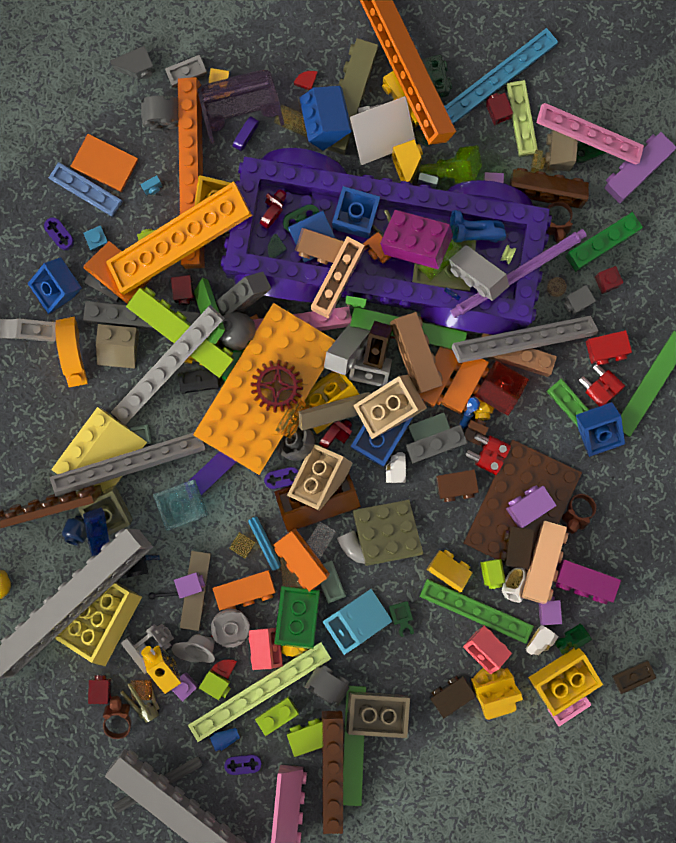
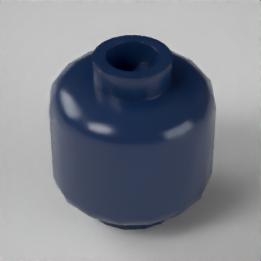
(74, 531)

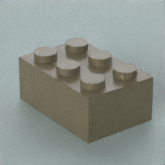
(377, 714)

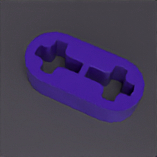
(245, 133)
(55, 236)
(280, 473)
(243, 769)

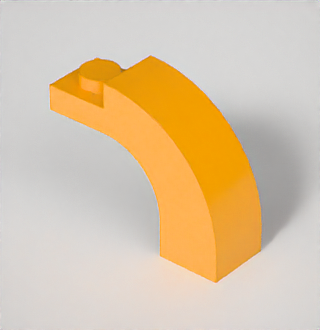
(69, 351)

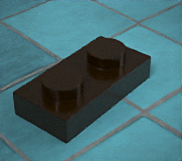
(634, 676)

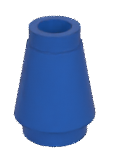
(223, 739)

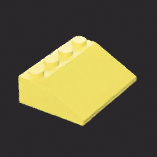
(99, 440)
(101, 624)

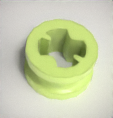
(508, 254)

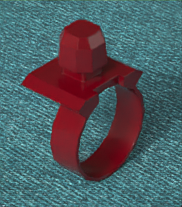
(276, 205)
(337, 430)

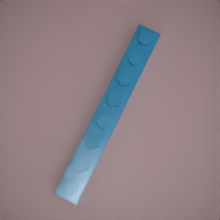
(500, 75)

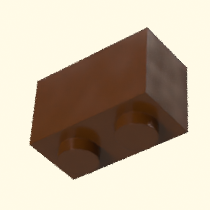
(456, 485)

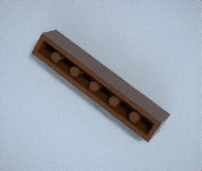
(332, 772)

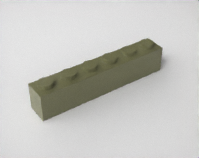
(355, 82)

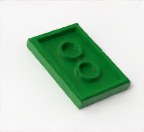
(297, 617)

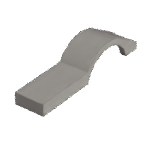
(27, 329)

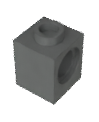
(579, 300)

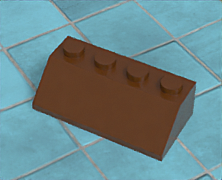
(550, 188)
(298, 515)

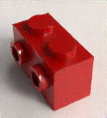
(608, 347)

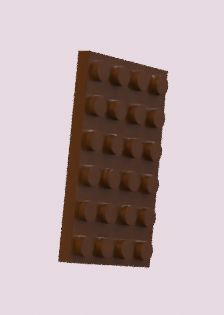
(520, 472)

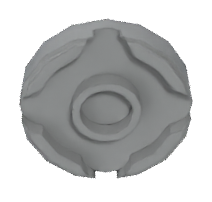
(230, 628)

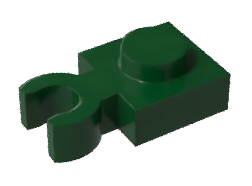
(401, 615)
(574, 638)

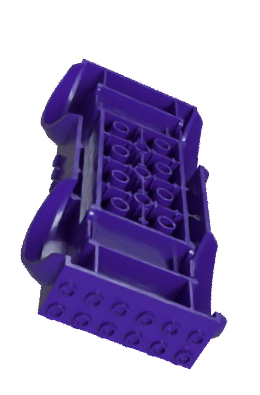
(388, 283)

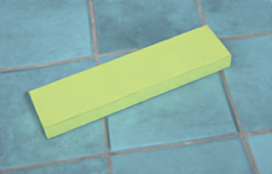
(522, 118)

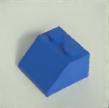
(355, 212)
(54, 285)
(601, 429)

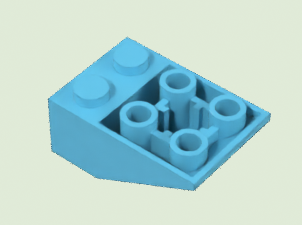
(357, 621)

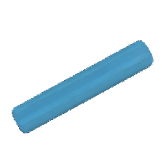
(264, 543)

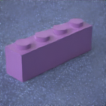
(632, 175)

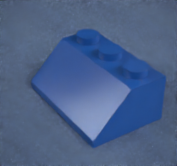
(325, 115)

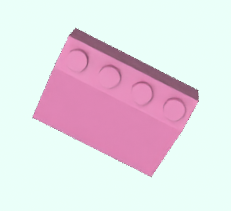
(287, 804)

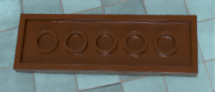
(52, 505)

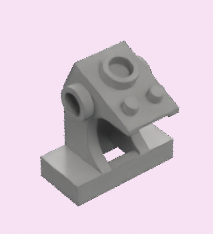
(161, 635)

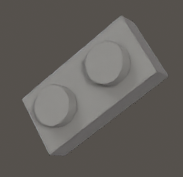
(187, 69)

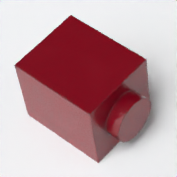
(499, 108)
(608, 280)
(182, 289)
(99, 690)

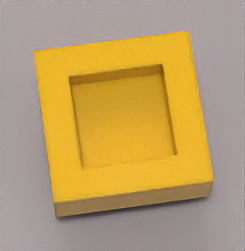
(217, 74)

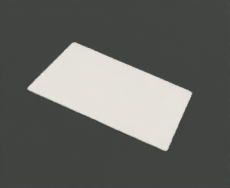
(382, 129)

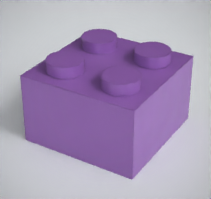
(531, 506)

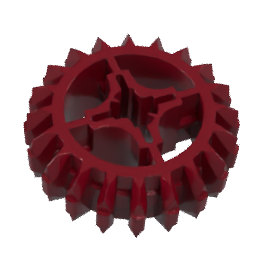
(260, 384)

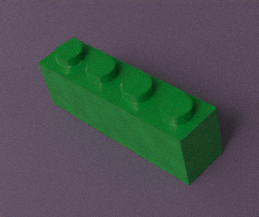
(604, 242)

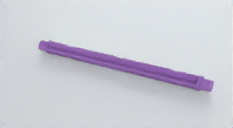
(524, 269)

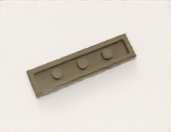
(329, 412)
(194, 603)

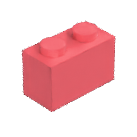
(487, 650)
(263, 651)

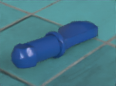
(472, 405)

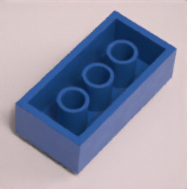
(382, 446)

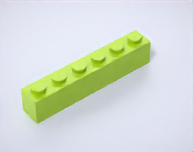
(173, 325)

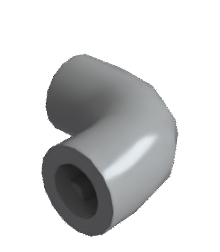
(351, 546)

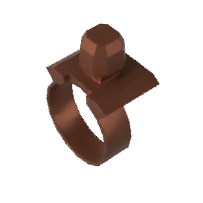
(560, 231)
(575, 522)
(116, 708)

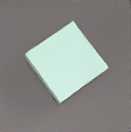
(425, 179)

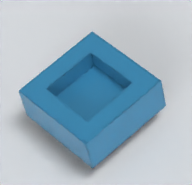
(151, 186)
(95, 238)

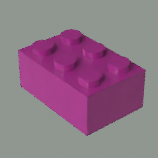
(416, 239)
(586, 582)

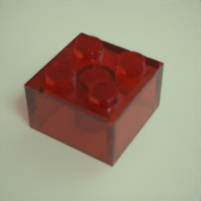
(502, 388)

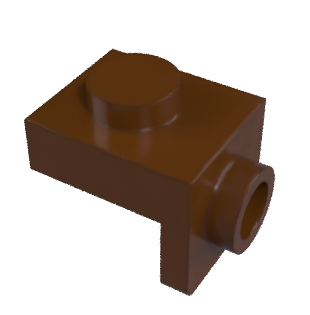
(475, 427)

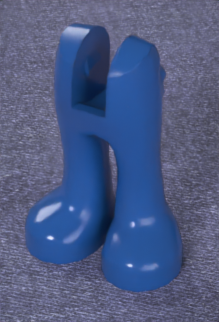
(475, 230)

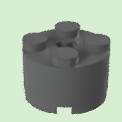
(159, 113)
(327, 686)

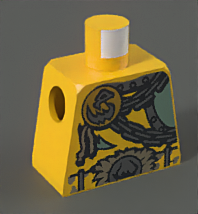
(157, 661)

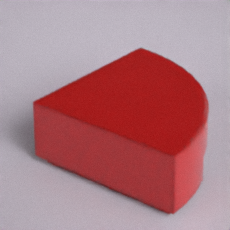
(306, 79)
(224, 667)

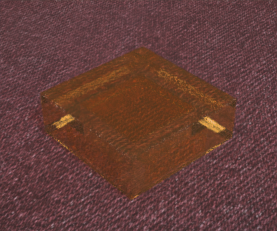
(143, 688)

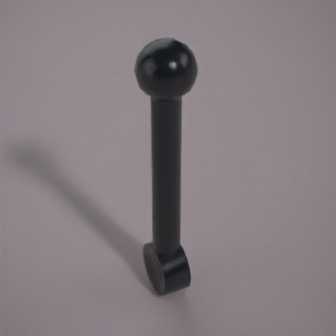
(152, 595)

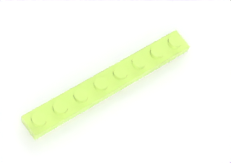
(259, 692)

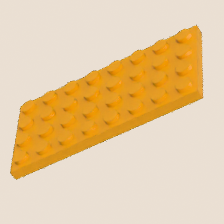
(235, 420)

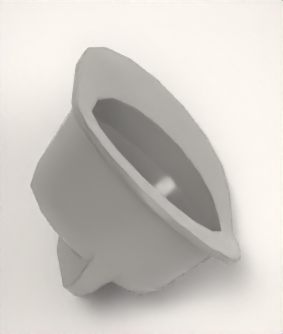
(196, 649)

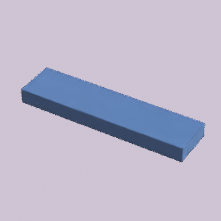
(85, 189)

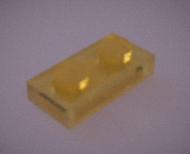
(292, 120)
(290, 421)

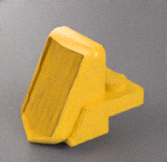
(496, 692)

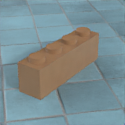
(416, 352)
(529, 360)

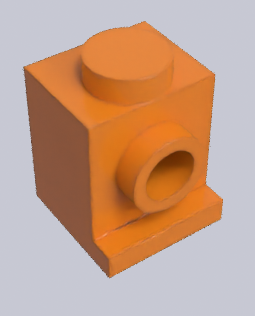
(375, 248)

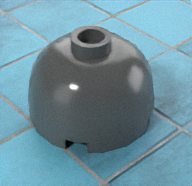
(238, 330)
(298, 446)

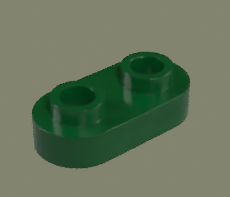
(589, 152)
(299, 214)

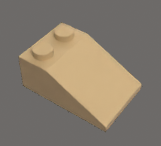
(390, 406)
(319, 477)

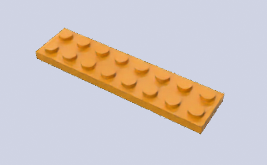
(179, 238)

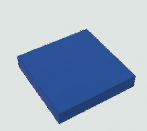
(316, 222)

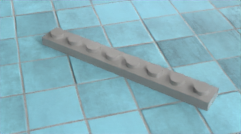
(524, 339)
(167, 364)
(126, 464)

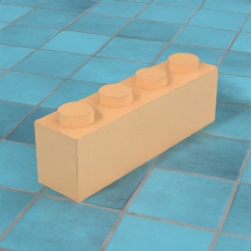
(337, 277)
(544, 562)

